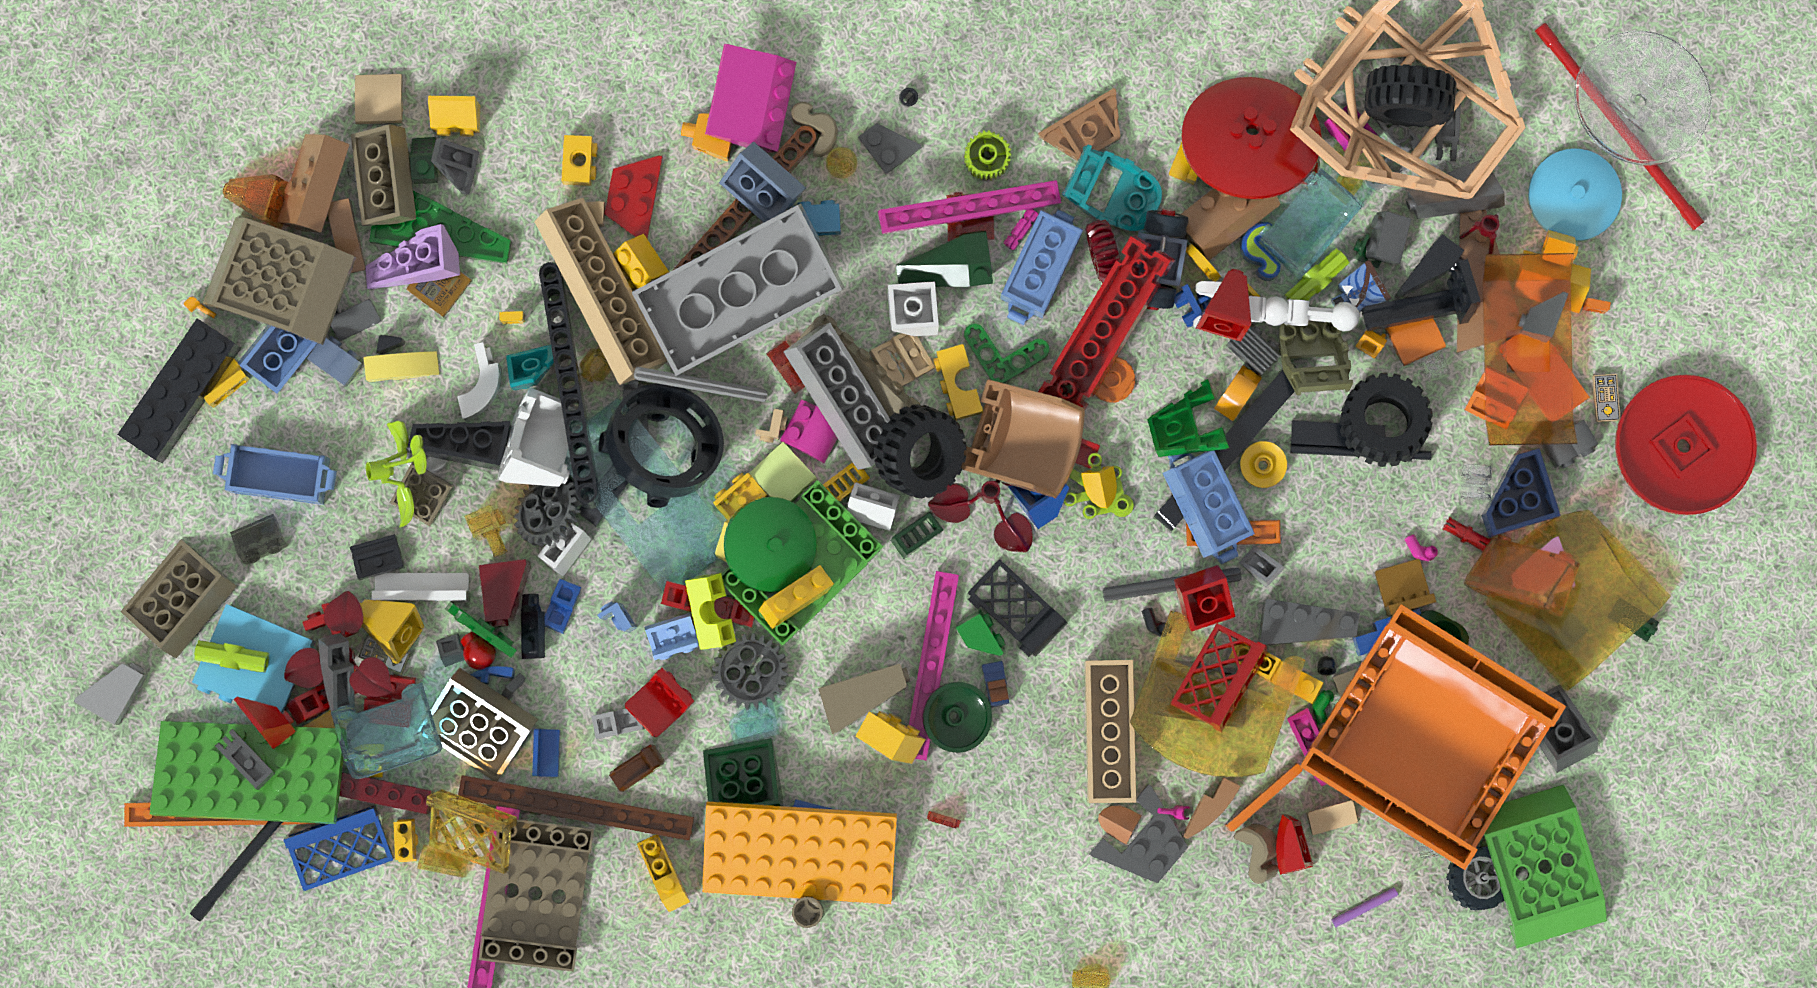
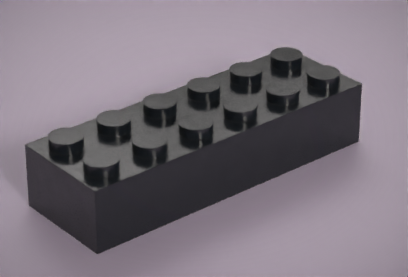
(179, 391)

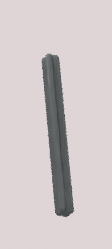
(1156, 586)

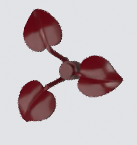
(952, 506)
(372, 674)

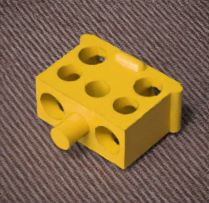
(403, 840)

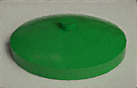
(769, 543)

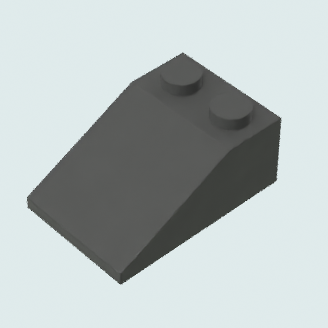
(1570, 737)

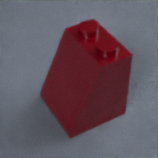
(502, 590)

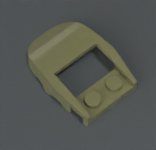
(1315, 340)

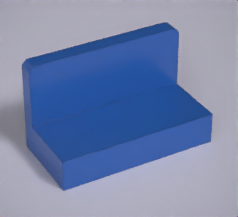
(546, 753)

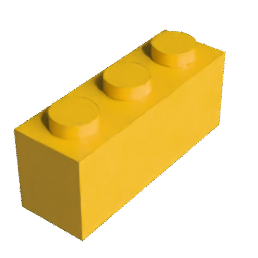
(796, 596)

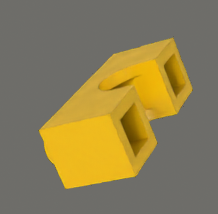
(950, 363)

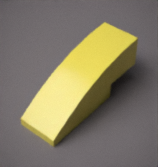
(401, 366)

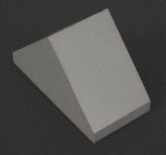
(1261, 566)

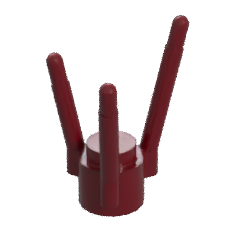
(1487, 228)

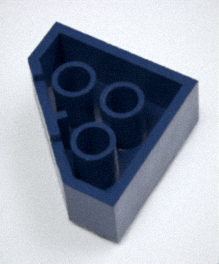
(1521, 496)

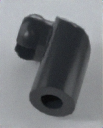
(1152, 625)

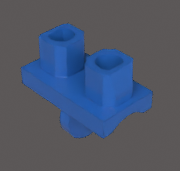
(1185, 297)

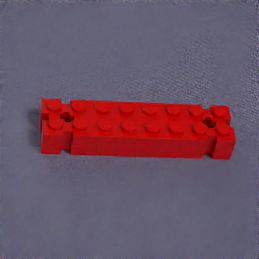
(1107, 323)

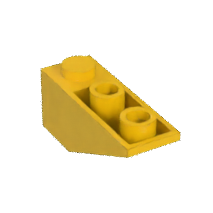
(663, 873)

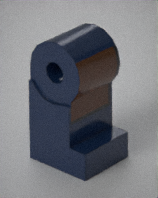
(995, 683)

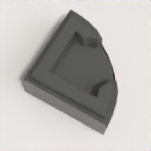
(513, 686)

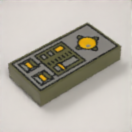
(372, 649)

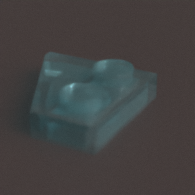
(754, 723)

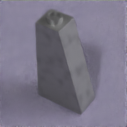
(1432, 204)

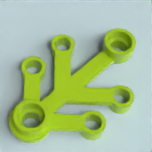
(1120, 496)

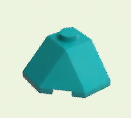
(529, 367)

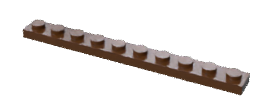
(576, 807)

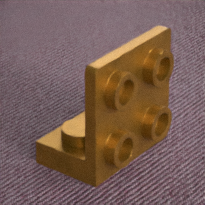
(1403, 585)

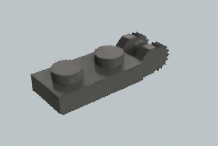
(1449, 135)

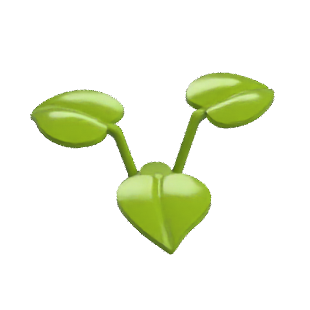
(384, 469)

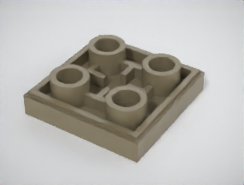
(428, 494)

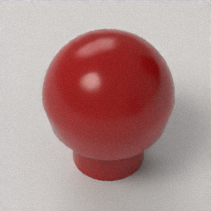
(477, 651)

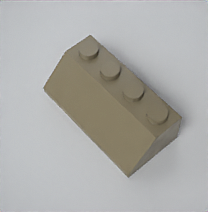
(383, 176)

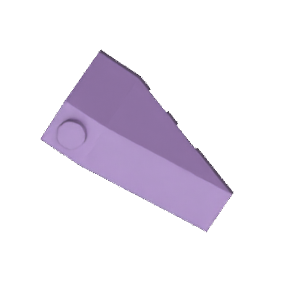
(421, 259)

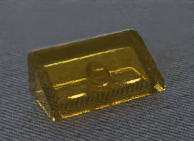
(442, 862)

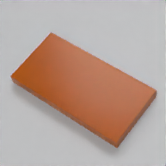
(1532, 355)

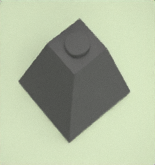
(1543, 318)

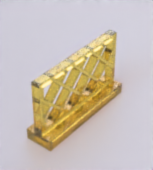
(475, 812)

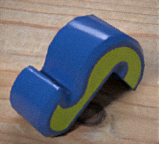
(1256, 254)

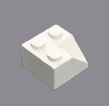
(913, 308)

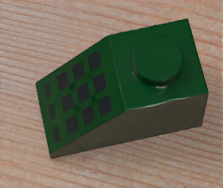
(422, 168)

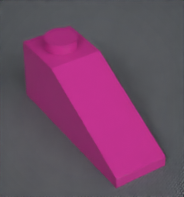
(1305, 731)

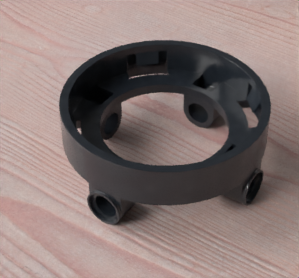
(659, 403)

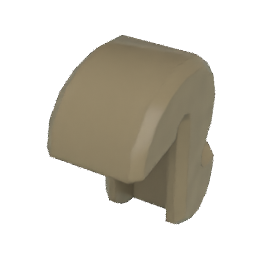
(821, 124)
(1263, 851)

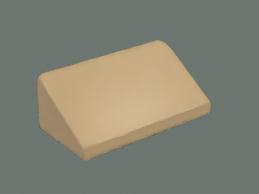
(1332, 817)

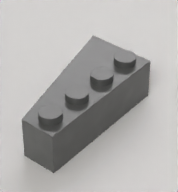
(1297, 623)

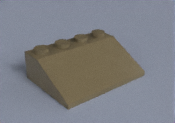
(178, 599)
(490, 724)

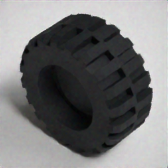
(1410, 95)
(1391, 391)
(898, 441)

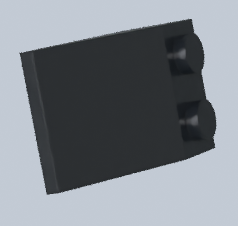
(1436, 262)

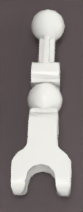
(1291, 312)

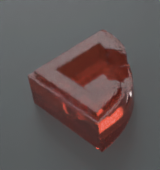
(944, 820)

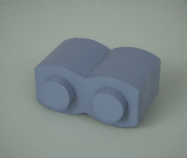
(335, 361)

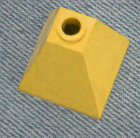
(392, 626)

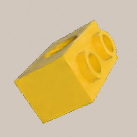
(572, 148)

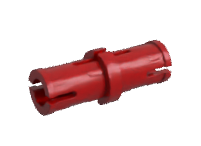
(1466, 534)

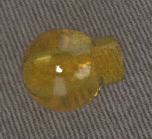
(841, 162)
(1091, 977)

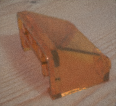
(1524, 574)

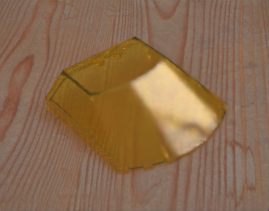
(1603, 609)

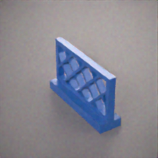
(327, 831)

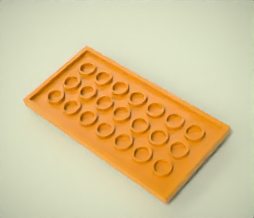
(799, 852)

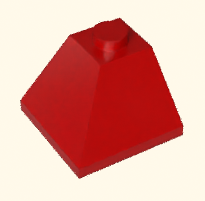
(268, 720)

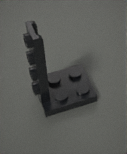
(1460, 299)

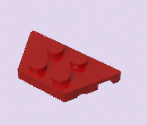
(633, 195)

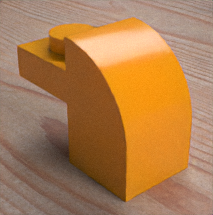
(1238, 393)

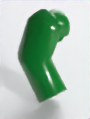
(1320, 705)

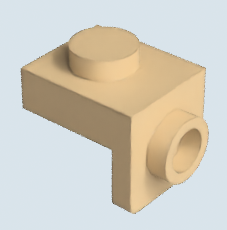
(778, 423)

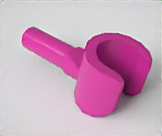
(1177, 812)

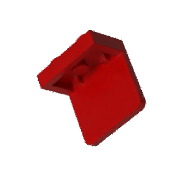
(659, 703)

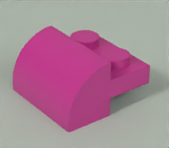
(810, 432)

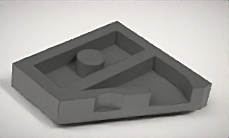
(888, 147)
(456, 163)

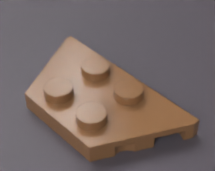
(1090, 125)

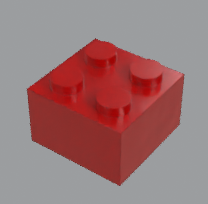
(1204, 598)

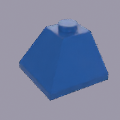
(1039, 507)

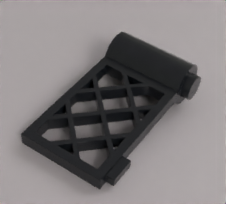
(1039, 630)

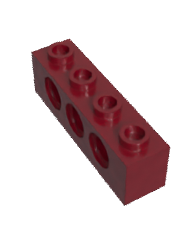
(385, 793)

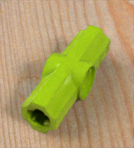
(1318, 276)
(231, 656)

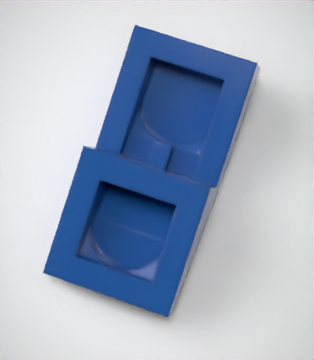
(561, 605)

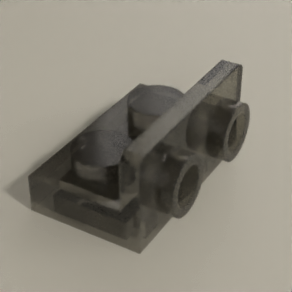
(258, 539)

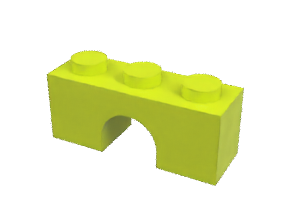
(710, 628)

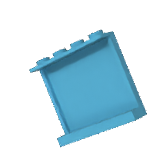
(256, 634)

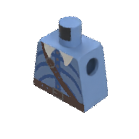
(1362, 288)

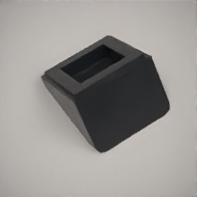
(388, 343)

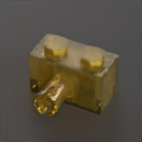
(488, 524)

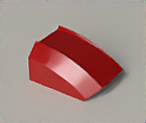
(1292, 846)

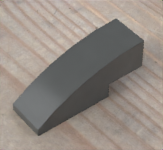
(336, 670)

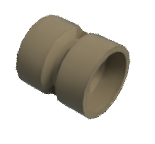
(807, 912)

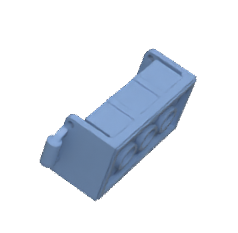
(1041, 265)
(276, 474)
(1208, 504)

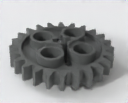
(547, 513)
(768, 683)

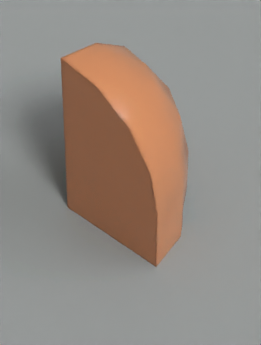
(1119, 822)

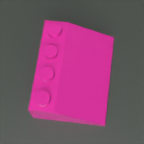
(750, 98)

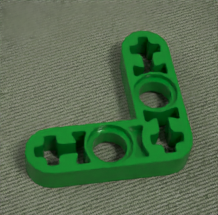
(1005, 363)

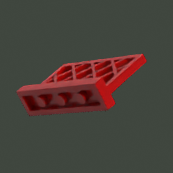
(1236, 688)

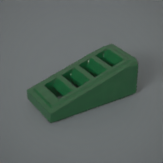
(901, 547)

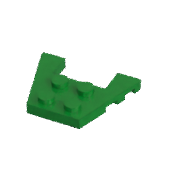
(1176, 429)
(482, 629)

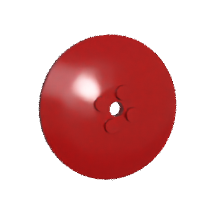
(1244, 163)
(1718, 439)

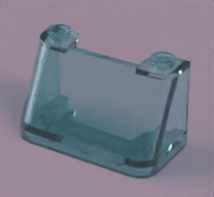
(1310, 223)
(387, 734)

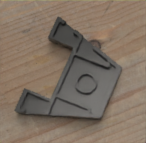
(1153, 849)

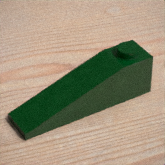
(953, 264)

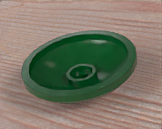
(971, 722)

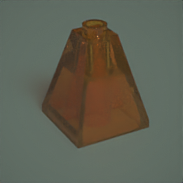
(258, 196)

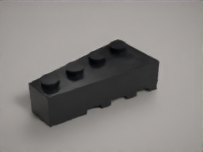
(465, 442)

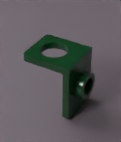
(1360, 248)

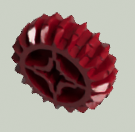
(1102, 247)

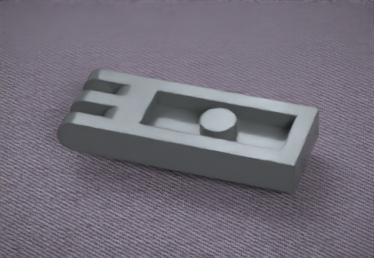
(245, 760)

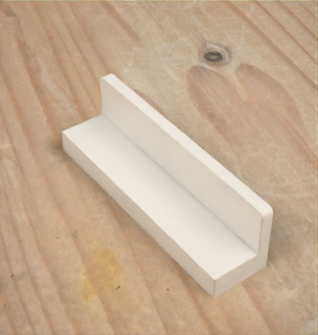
(421, 587)

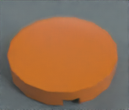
(1117, 383)

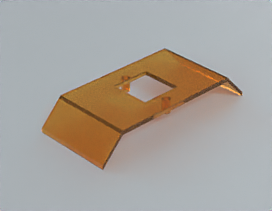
(1527, 405)

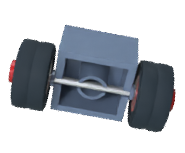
(1167, 233)

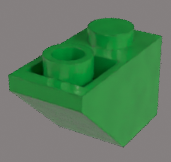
(979, 634)

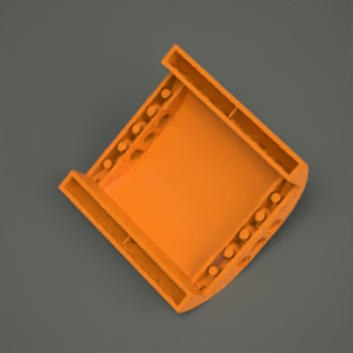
(1431, 735)

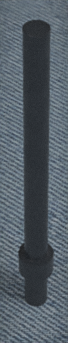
(1343, 451)

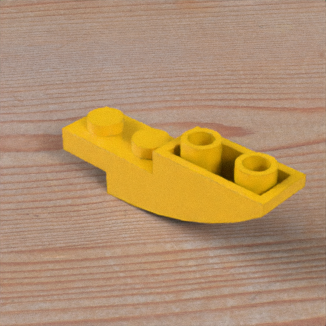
(1307, 686)

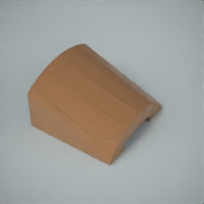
(1025, 439)

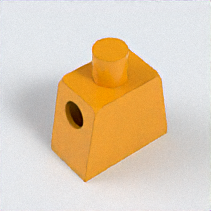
(705, 143)

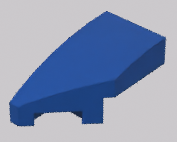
(499, 671)

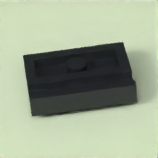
(377, 557)

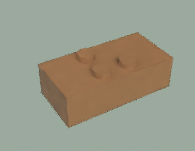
(313, 183)
(1222, 218)

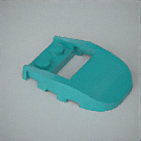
(1132, 196)

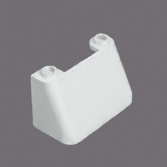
(537, 442)

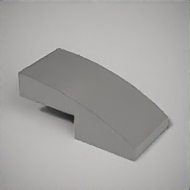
(615, 723)

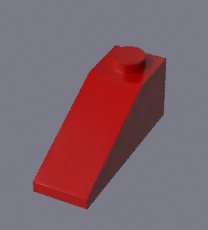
(309, 704)

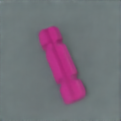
(1021, 229)

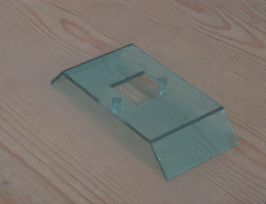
(675, 539)

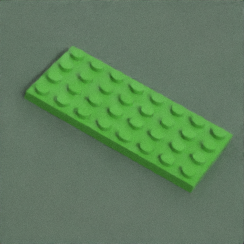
(202, 783)

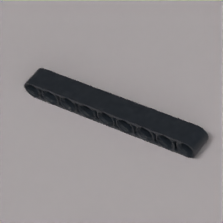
(1239, 437)

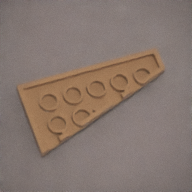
(1476, 246)

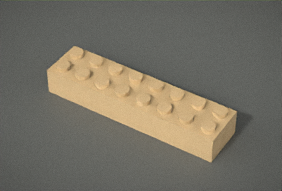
(600, 289)

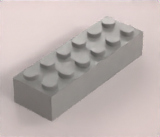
(839, 392)

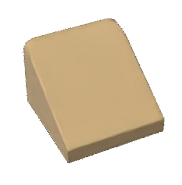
(598, 211)

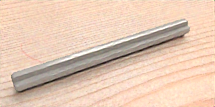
(700, 384)

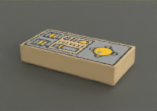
(1606, 398)

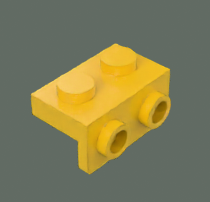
(743, 491)

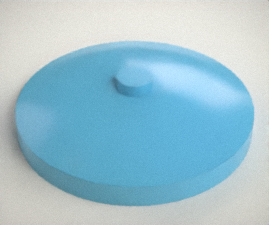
(1575, 194)

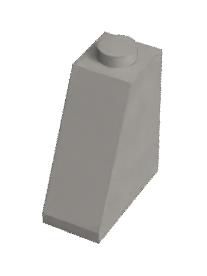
(113, 693)

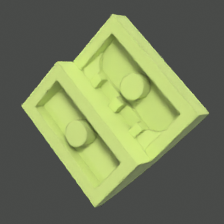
(783, 474)

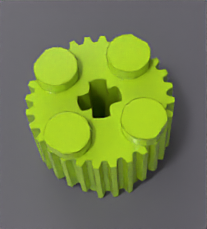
(996, 146)

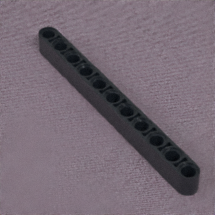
(571, 395)

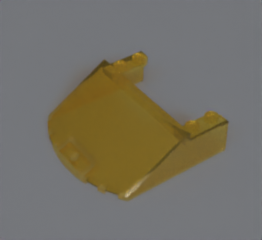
(1194, 744)

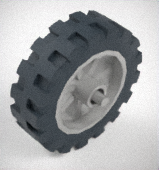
(1461, 889)

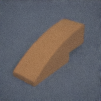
(346, 231)
(1211, 808)

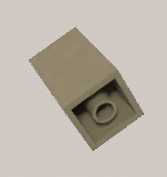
(855, 697)

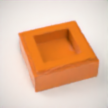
(1596, 305)

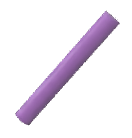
(1364, 907)

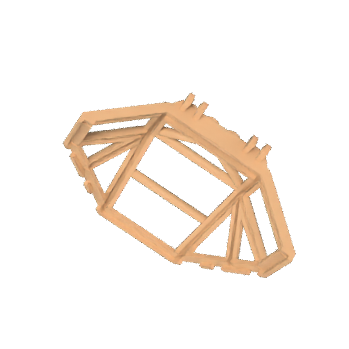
(1355, 48)

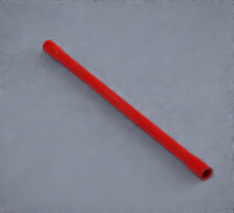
(1686, 210)

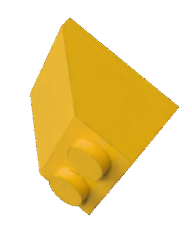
(454, 115)

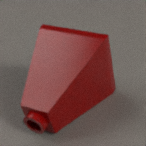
(1229, 308)

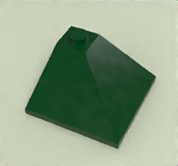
(743, 774)

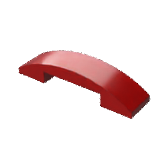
(676, 596)

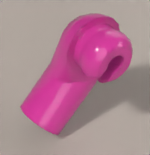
(1420, 552)

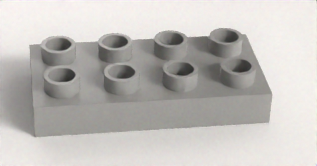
(738, 289)

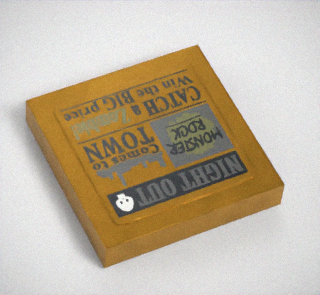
(440, 294)

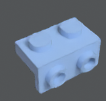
(672, 636)

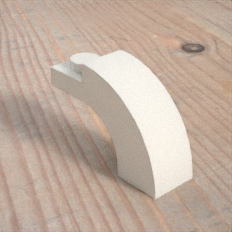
(487, 387)

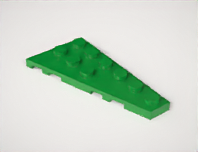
(468, 237)

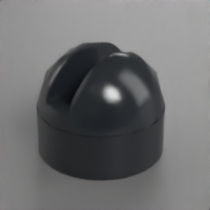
(912, 100)
(1326, 662)

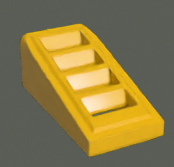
(839, 476)

